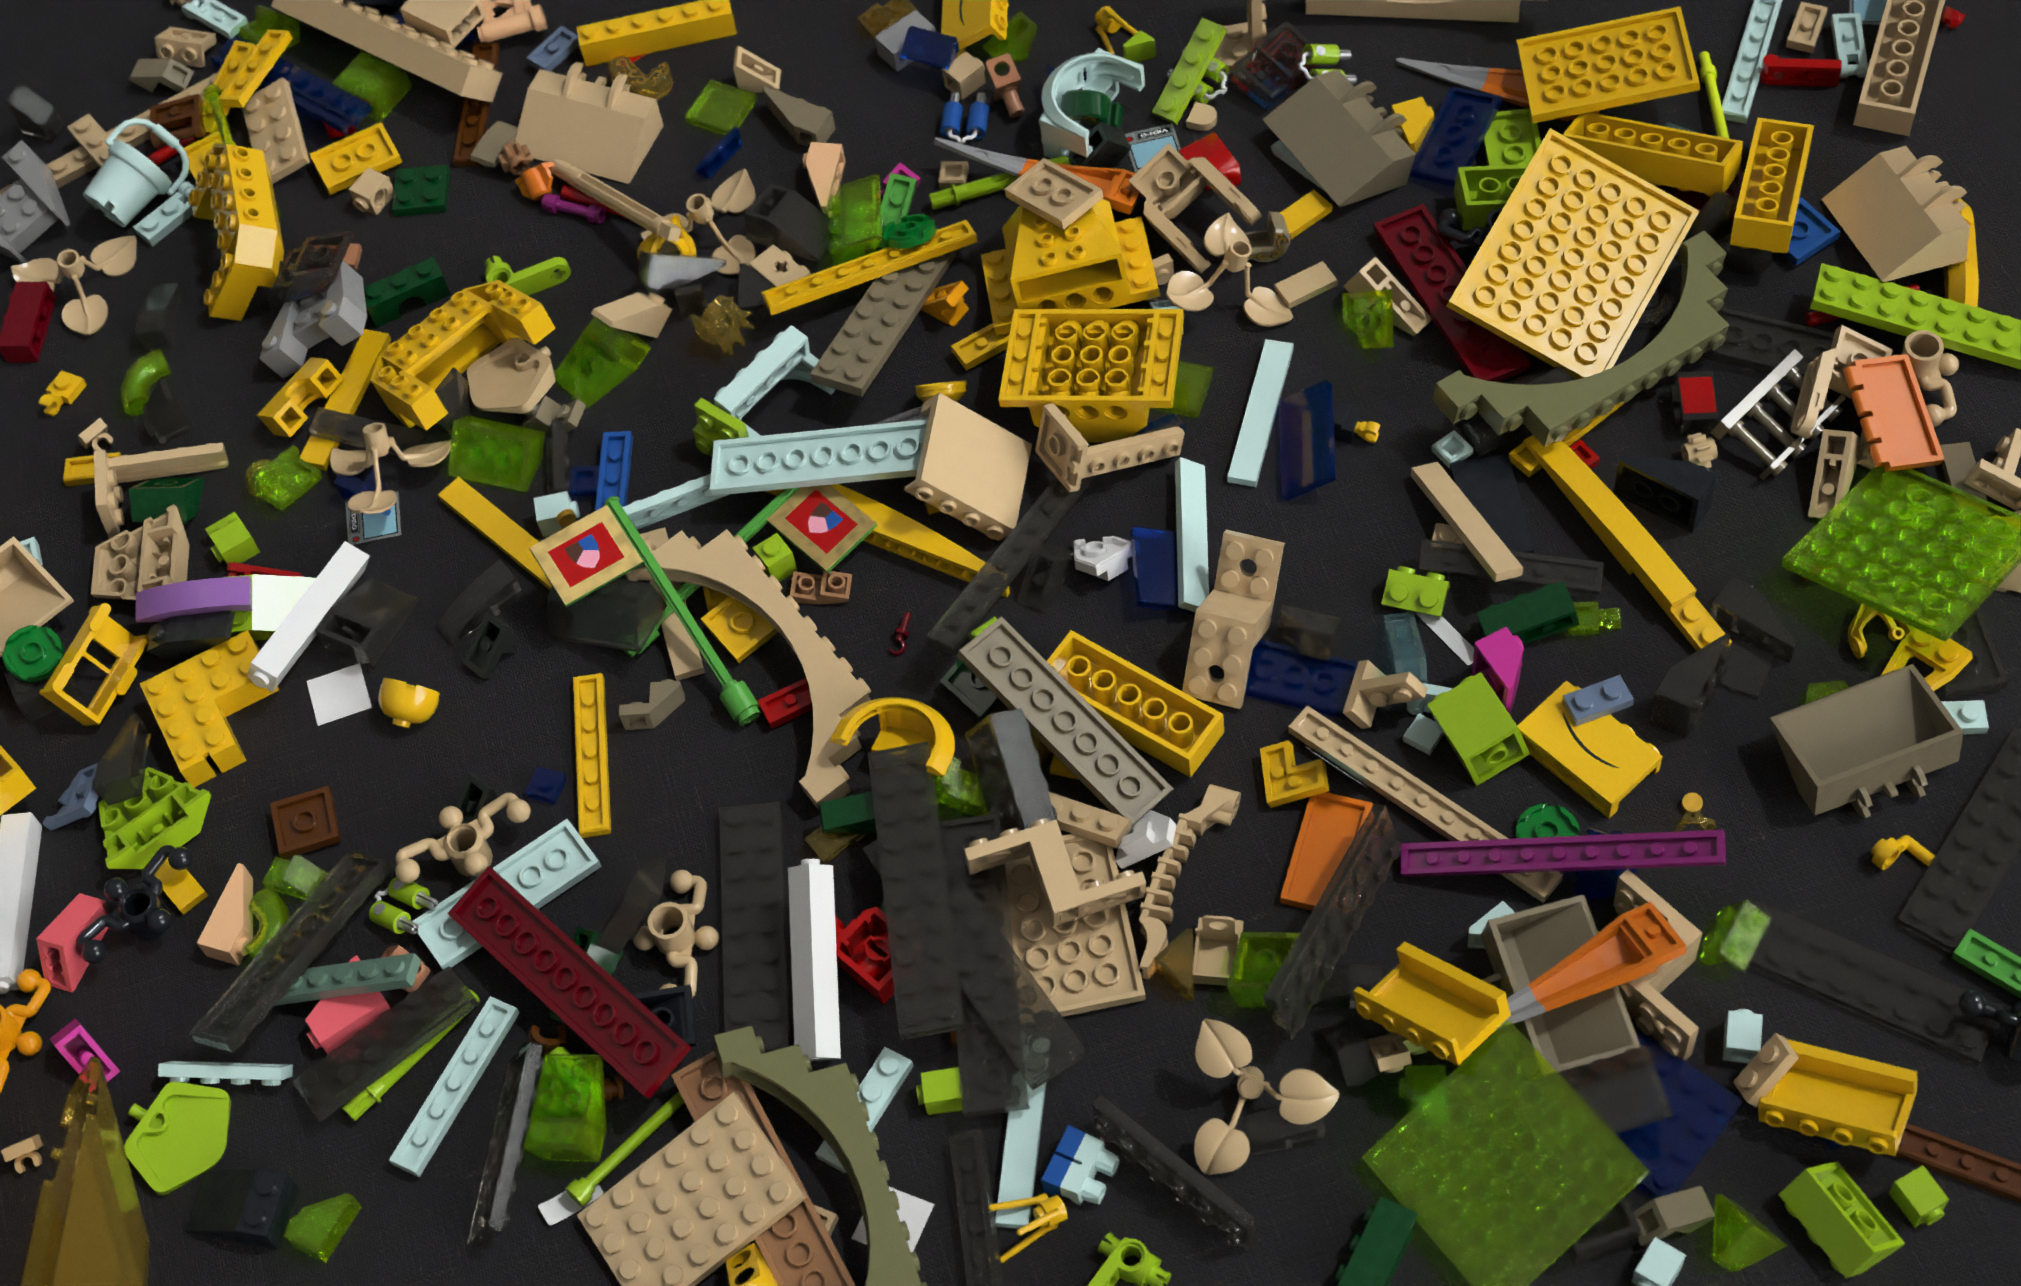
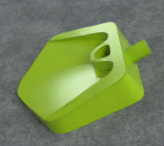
(179, 1135)

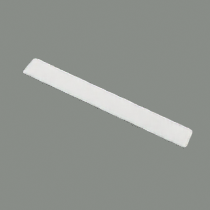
(1450, 637)

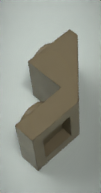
(166, 71)
(547, 410)
(663, 700)
(1678, 1212)

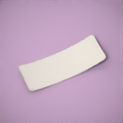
(563, 1206)

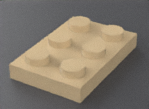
(1054, 193)

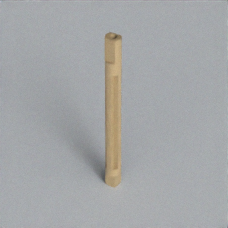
(616, 200)

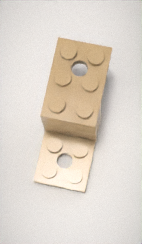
(1233, 619)
(1054, 871)
(1642, 995)

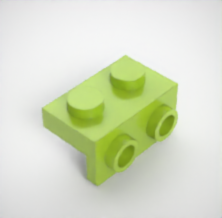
(1415, 592)

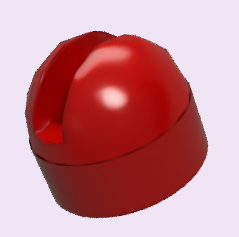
(1952, 16)

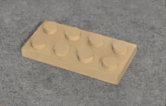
(276, 129)

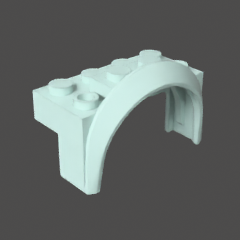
(1103, 74)
(784, 359)

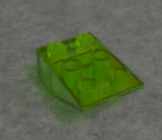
(600, 361)
(569, 1109)

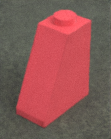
(57, 944)
(340, 1018)

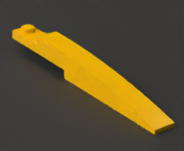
(912, 539)
(1628, 541)

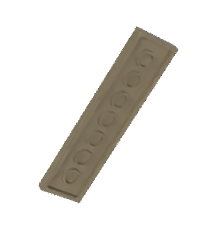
(878, 325)
(1065, 721)

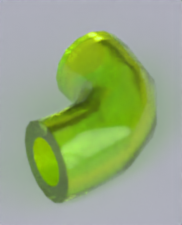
(139, 380)
(271, 914)

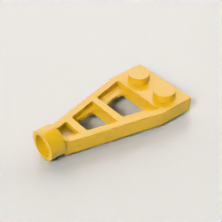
(1945, 657)

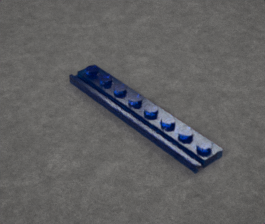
(310, 93)

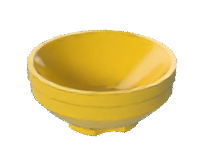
(953, 390)

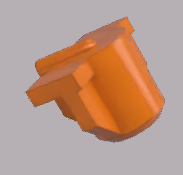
(536, 181)

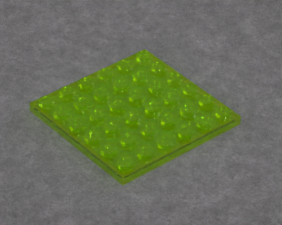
(1911, 549)
(1505, 1163)

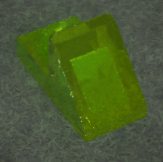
(294, 876)

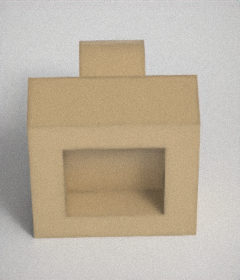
(93, 434)
(23, 1149)

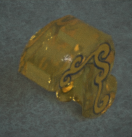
(652, 85)

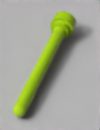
(582, 1189)

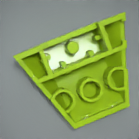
(162, 816)

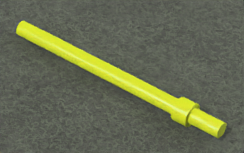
(1708, 76)

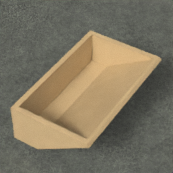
(588, 123)
(1901, 215)
(26, 591)

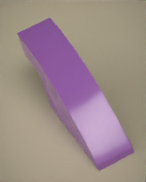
(194, 598)

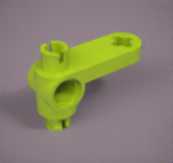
(530, 279)
(1142, 1274)

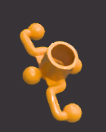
(14, 1017)

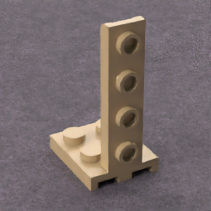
(1241, 37)
(1072, 460)
(143, 466)

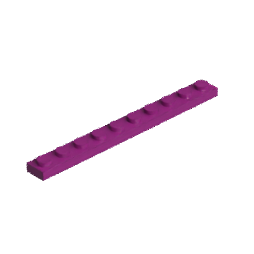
(1564, 853)

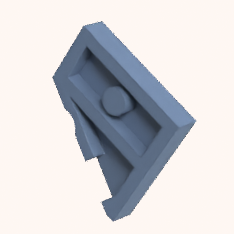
(77, 800)

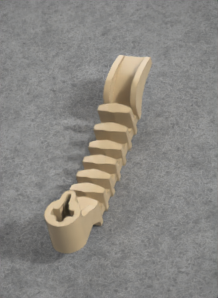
(1217, 807)

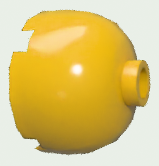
(407, 702)

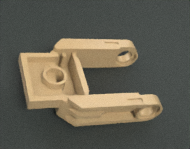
(1172, 184)
(1827, 373)

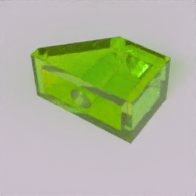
(1419, 1083)
(322, 1225)

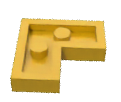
(1285, 780)

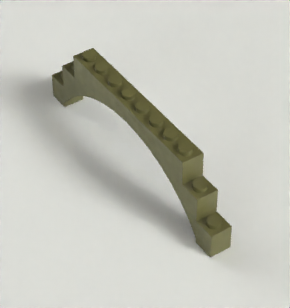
(1559, 408)
(832, 1108)

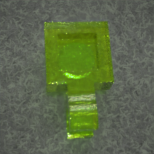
(1592, 617)

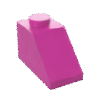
(79, 1046)

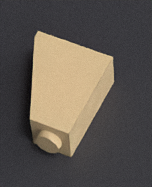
(443, 19)

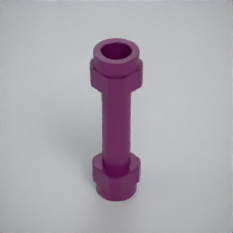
(553, 204)

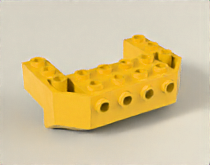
(240, 199)
(449, 338)

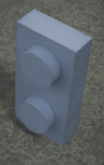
(553, 50)
(1597, 700)

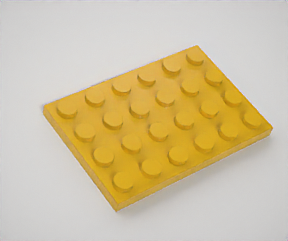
(1607, 65)

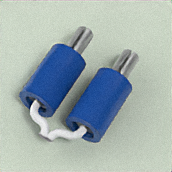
(976, 120)

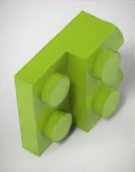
(715, 425)

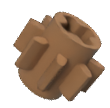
(515, 158)

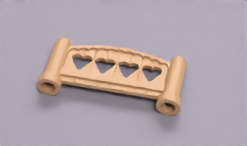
(517, 20)

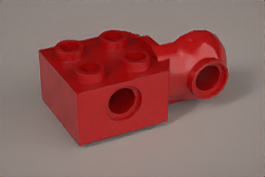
(865, 952)

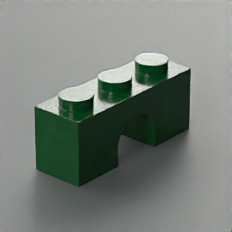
(419, 280)

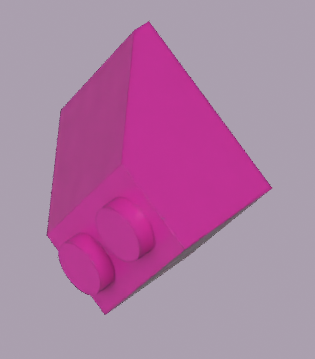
(1500, 662)

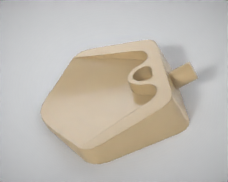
(511, 377)

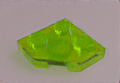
(1370, 317)

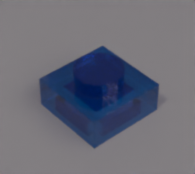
(584, 480)
(545, 785)

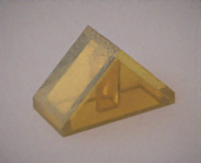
(1176, 964)

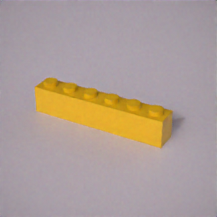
(656, 30)

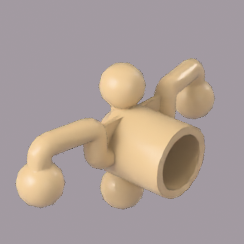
(1929, 363)
(461, 836)
(679, 944)

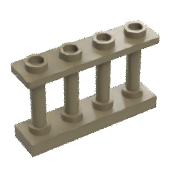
(1752, 407)

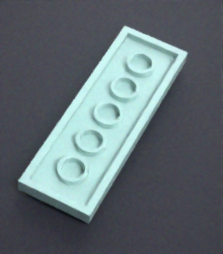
(537, 871)

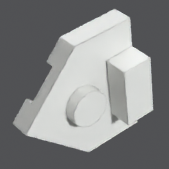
(1103, 558)
(1147, 837)

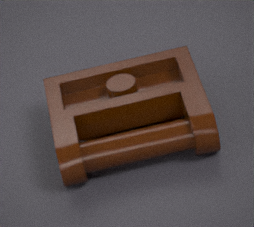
(176, 114)

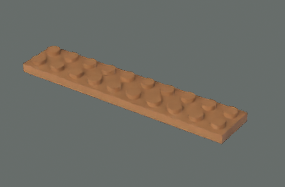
(798, 1243)

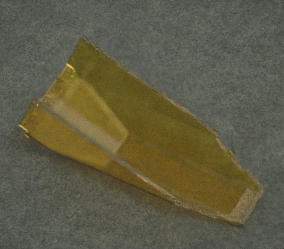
(89, 1215)

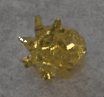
(722, 323)

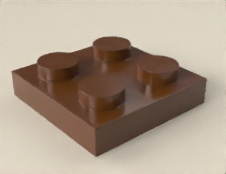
(305, 822)

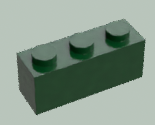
(1532, 614)
(1380, 1246)

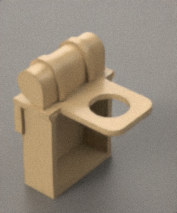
(1215, 949)

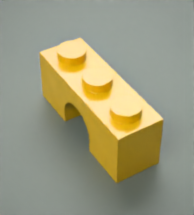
(312, 381)

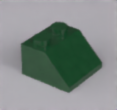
(157, 494)

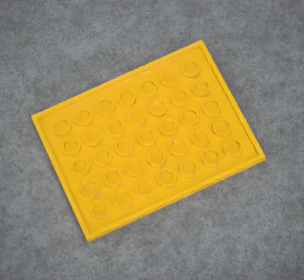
(1573, 258)

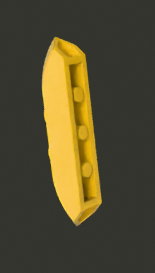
(1961, 278)

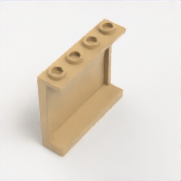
(971, 468)

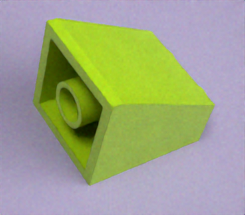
(1478, 728)

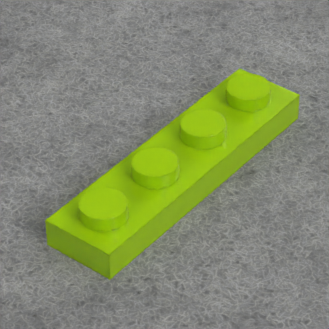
(1189, 71)

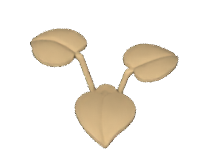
(733, 196)
(1228, 240)
(89, 313)
(377, 445)
(1225, 1049)

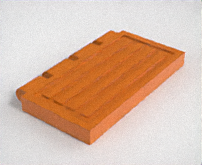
(1894, 413)
(1322, 842)

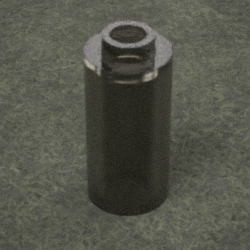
(1713, 215)

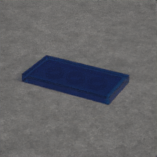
(1455, 135)
(1307, 440)
(1297, 680)

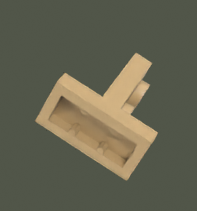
(1998, 477)
(1374, 689)

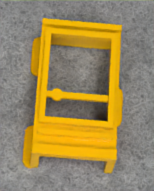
(119, 678)

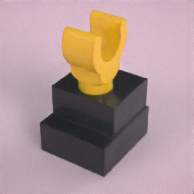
(1348, 423)

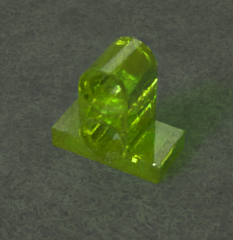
(960, 790)

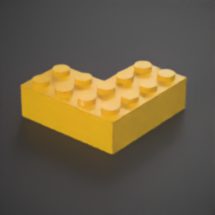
(194, 704)

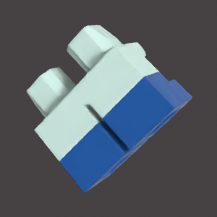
(1075, 1166)

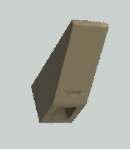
(801, 119)

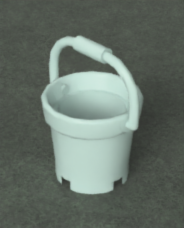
(129, 178)

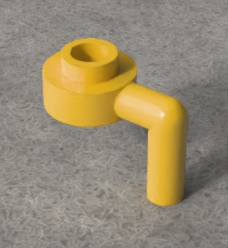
(1887, 851)

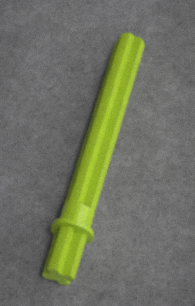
(978, 188)
(373, 1093)

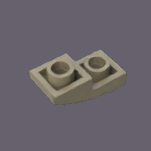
(492, 142)

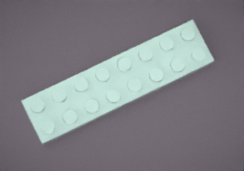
(817, 457)

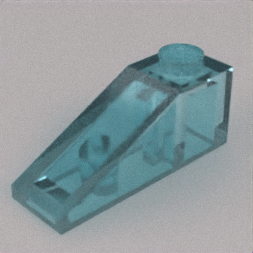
(1405, 645)

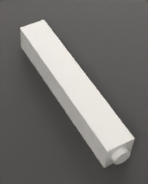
(300, 624)
(18, 866)
(814, 960)

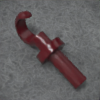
(901, 633)

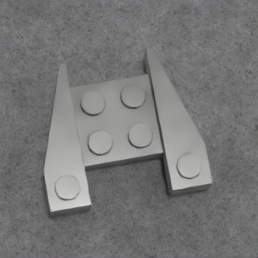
(29, 203)
(302, 323)

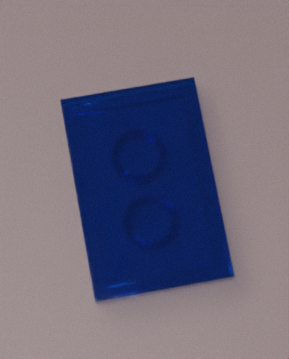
(1155, 568)

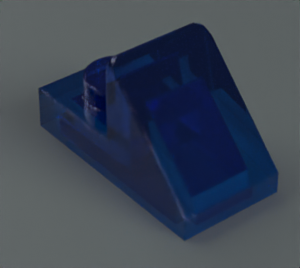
(351, 486)

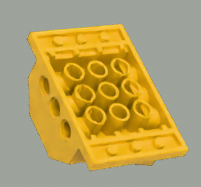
(1076, 267)
(1094, 366)

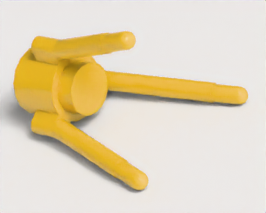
(1110, 22)
(1048, 1215)

